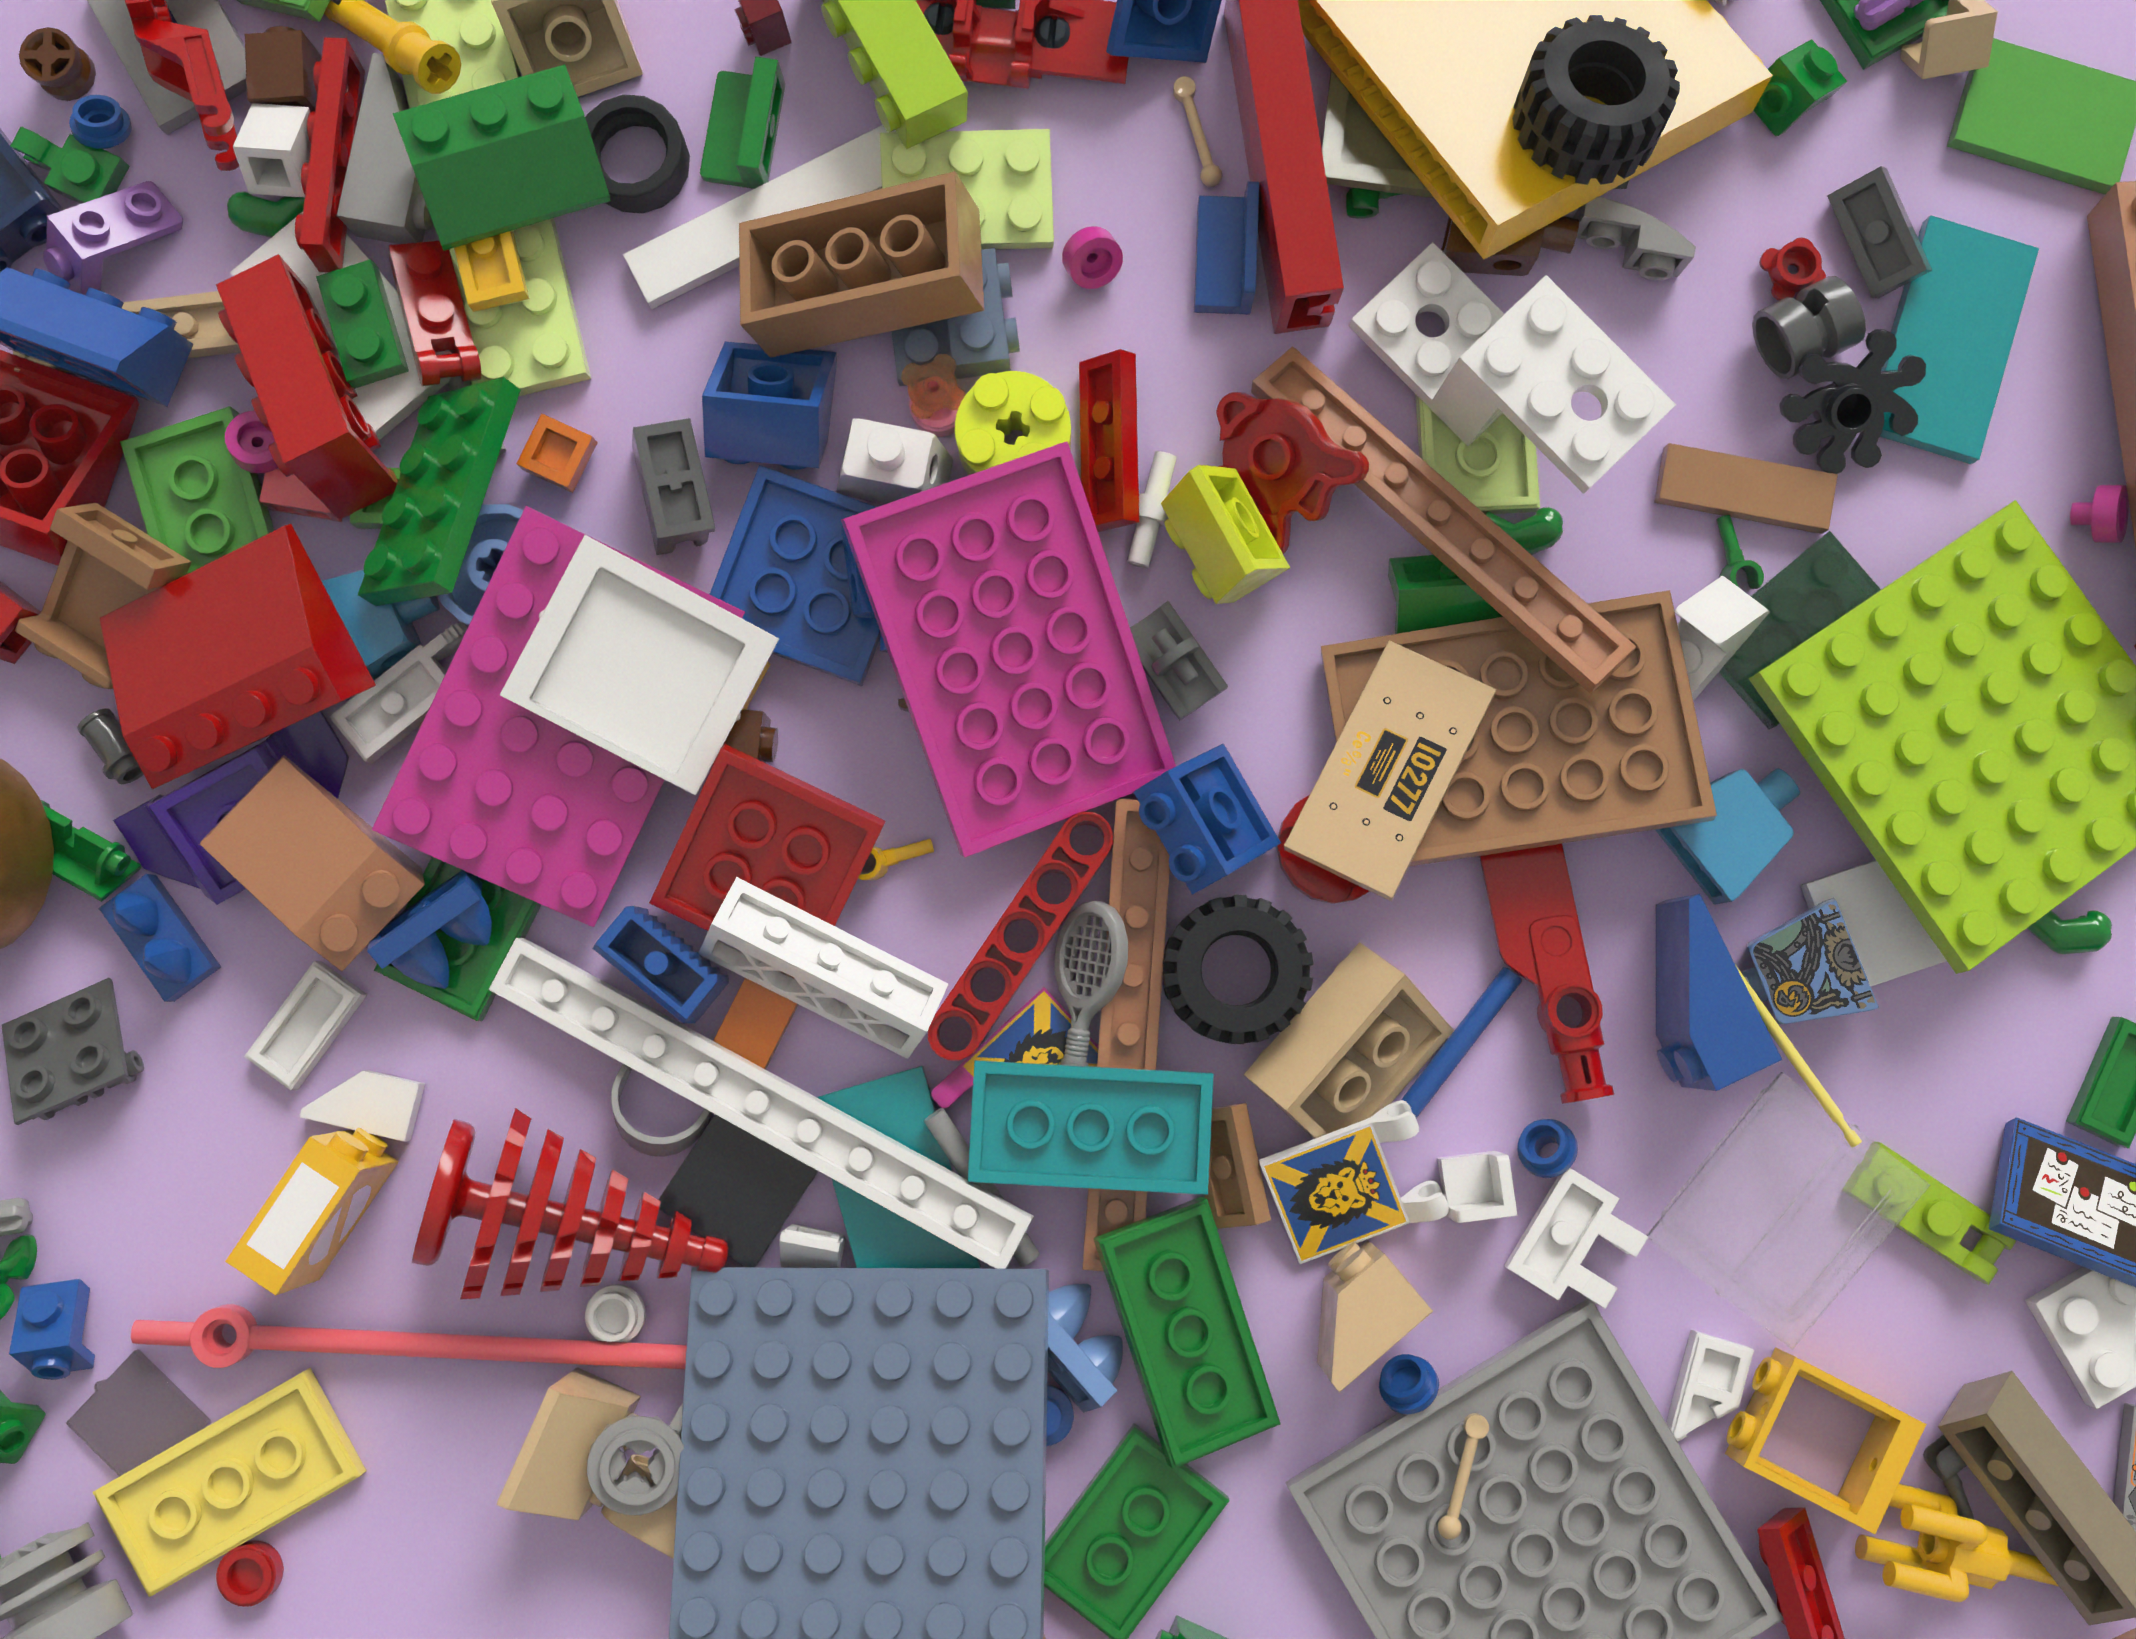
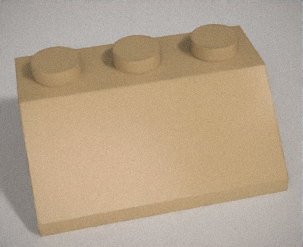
(1350, 1046)

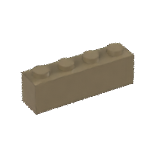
(2046, 1495)

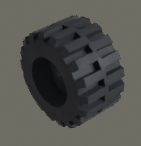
(1603, 63)
(1287, 959)

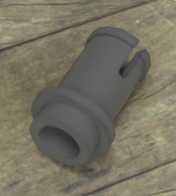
(106, 739)

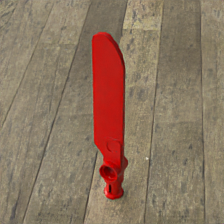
(1544, 944)

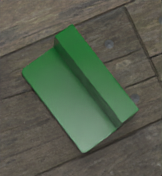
(743, 125)
(1432, 595)

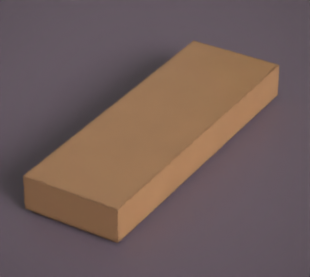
(1746, 488)

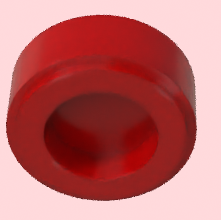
(249, 1573)

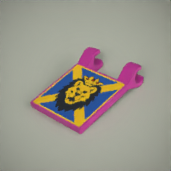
(1030, 1036)

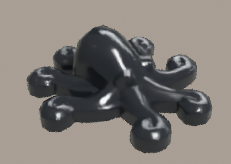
(1853, 403)

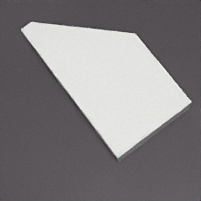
(372, 1102)
(1708, 1382)

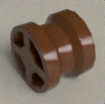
(47, 51)

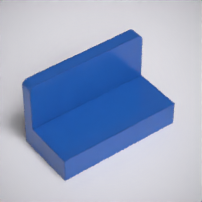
(1226, 252)

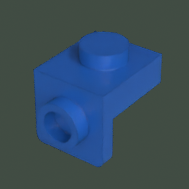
(51, 1329)

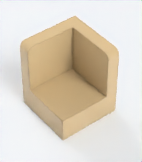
(1954, 41)

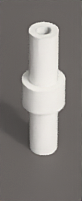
(1150, 509)

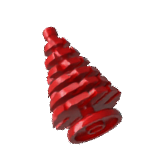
(458, 1195)

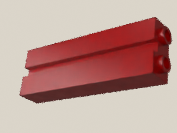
(1286, 161)

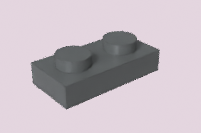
(1879, 232)

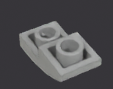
(1649, 243)

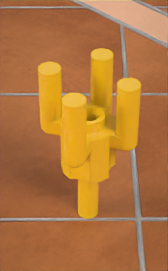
(1949, 1550)

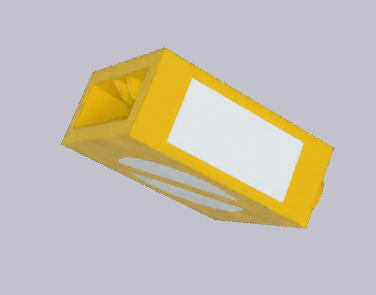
(313, 1210)

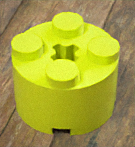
(1006, 404)

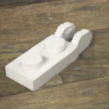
(400, 700)

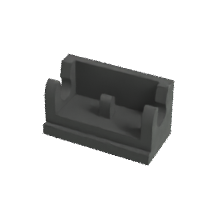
(672, 484)

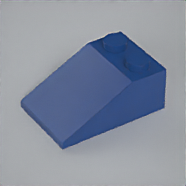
(1702, 1004)

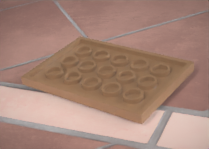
(1548, 752)

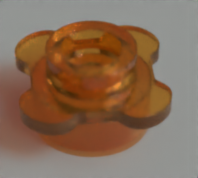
(918, 378)

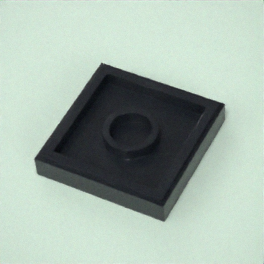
(737, 1189)

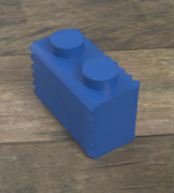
(661, 964)

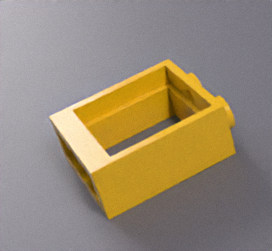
(1876, 1466)

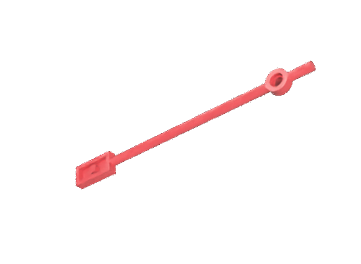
(212, 1350)

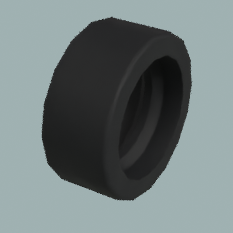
(664, 184)

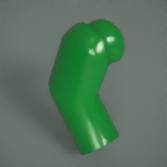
(262, 215)

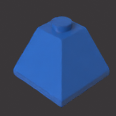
(1163, 29)

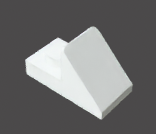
(1714, 628)

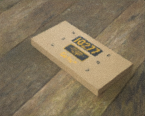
(1390, 770)

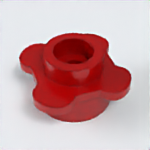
(1800, 254)

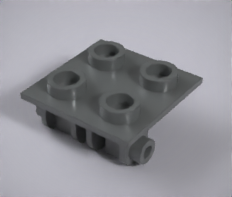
(66, 1053)

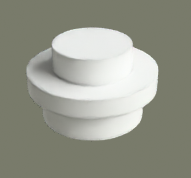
(615, 1314)

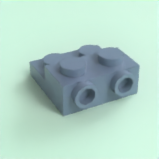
(975, 340)

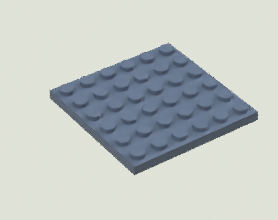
(863, 1455)

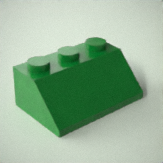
(503, 157)

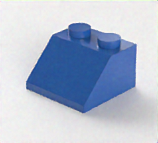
(769, 406)

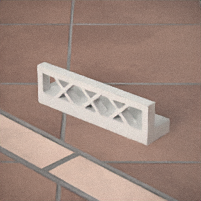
(824, 967)

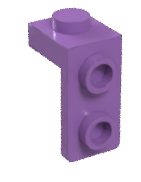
(104, 227)

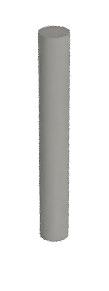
(958, 1154)

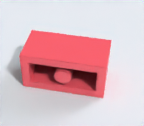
(292, 497)

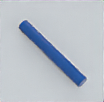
(1461, 1040)

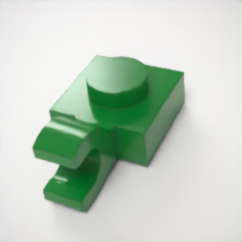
(74, 169)

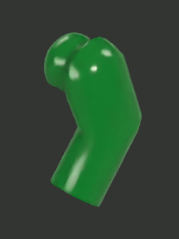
(1535, 532)
(2075, 934)

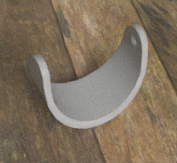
(647, 1144)

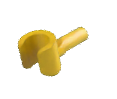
(893, 855)

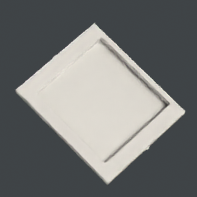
(639, 665)

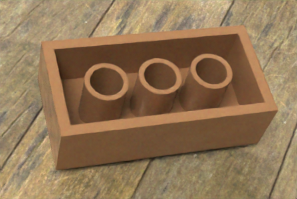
(861, 265)

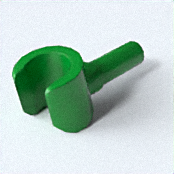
(1365, 202)
(1735, 557)

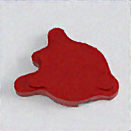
(1284, 459)

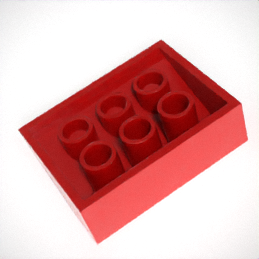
(54, 450)
(228, 657)

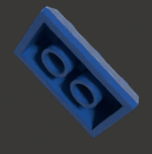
(91, 334)

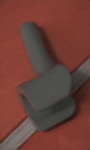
(1946, 1464)

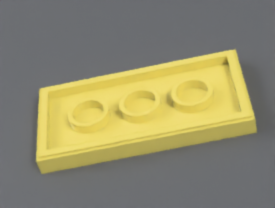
(229, 1482)

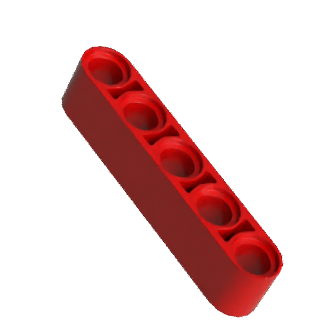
(1026, 906)

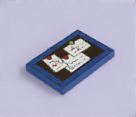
(2066, 1200)

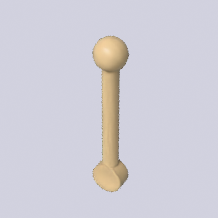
(1184, 92)
(1476, 1428)

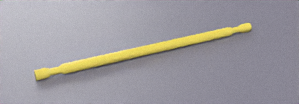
(1802, 1068)

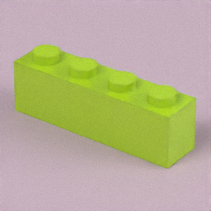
(902, 63)

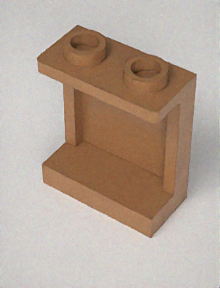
(99, 572)

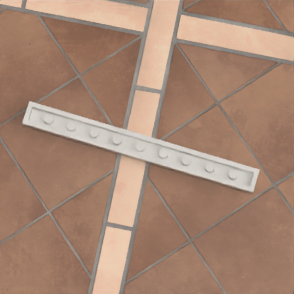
(762, 1104)

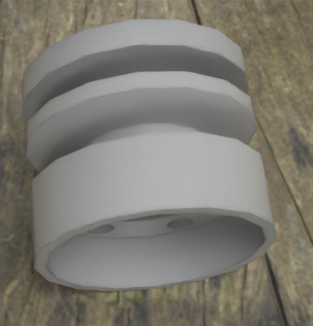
(47, 1596)

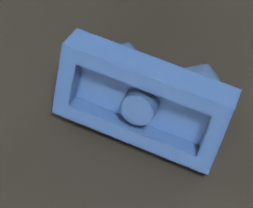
(1086, 1368)

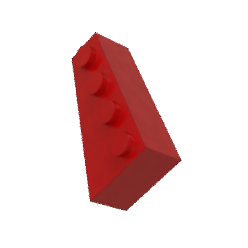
(302, 388)

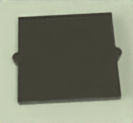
(135, 1415)

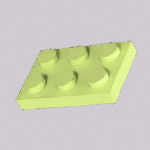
(999, 168)

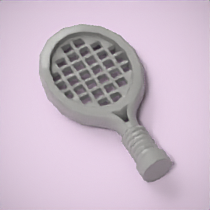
(1081, 1005)

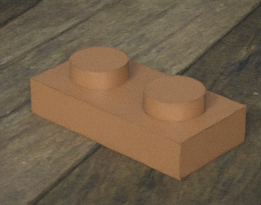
(1235, 1176)

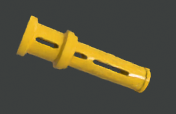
(403, 44)

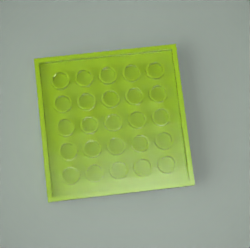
(1972, 733)

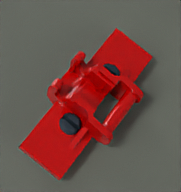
(1025, 43)

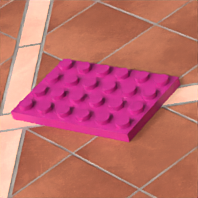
(1010, 647)
(505, 786)

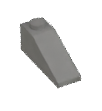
(380, 187)

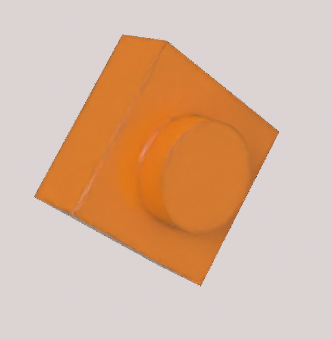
(557, 453)

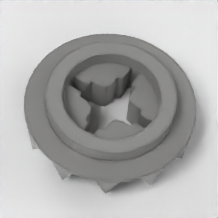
(633, 1492)

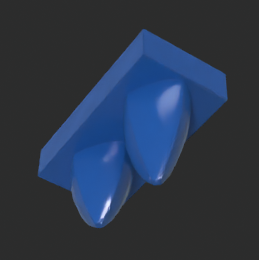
(160, 937)
(411, 938)

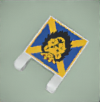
(1343, 1189)

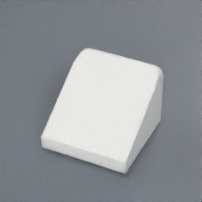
(810, 1248)

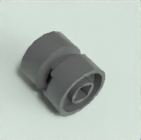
(1819, 320)

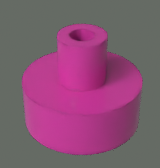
(1092, 257)
(249, 443)
(2105, 514)

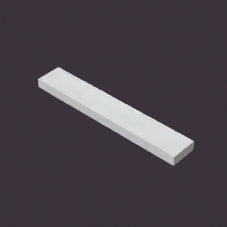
(711, 241)

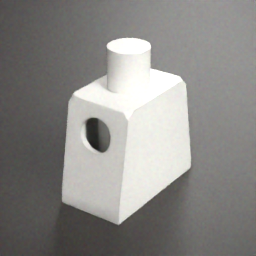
(891, 462)

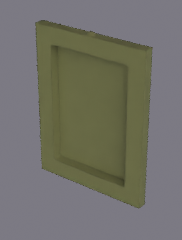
(1358, 152)

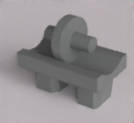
(1176, 661)

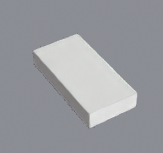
(305, 1025)

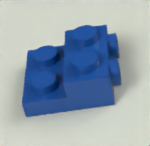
(1205, 818)

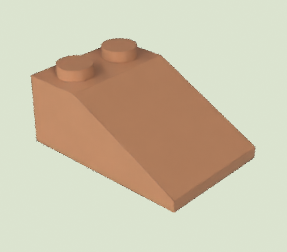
(314, 863)

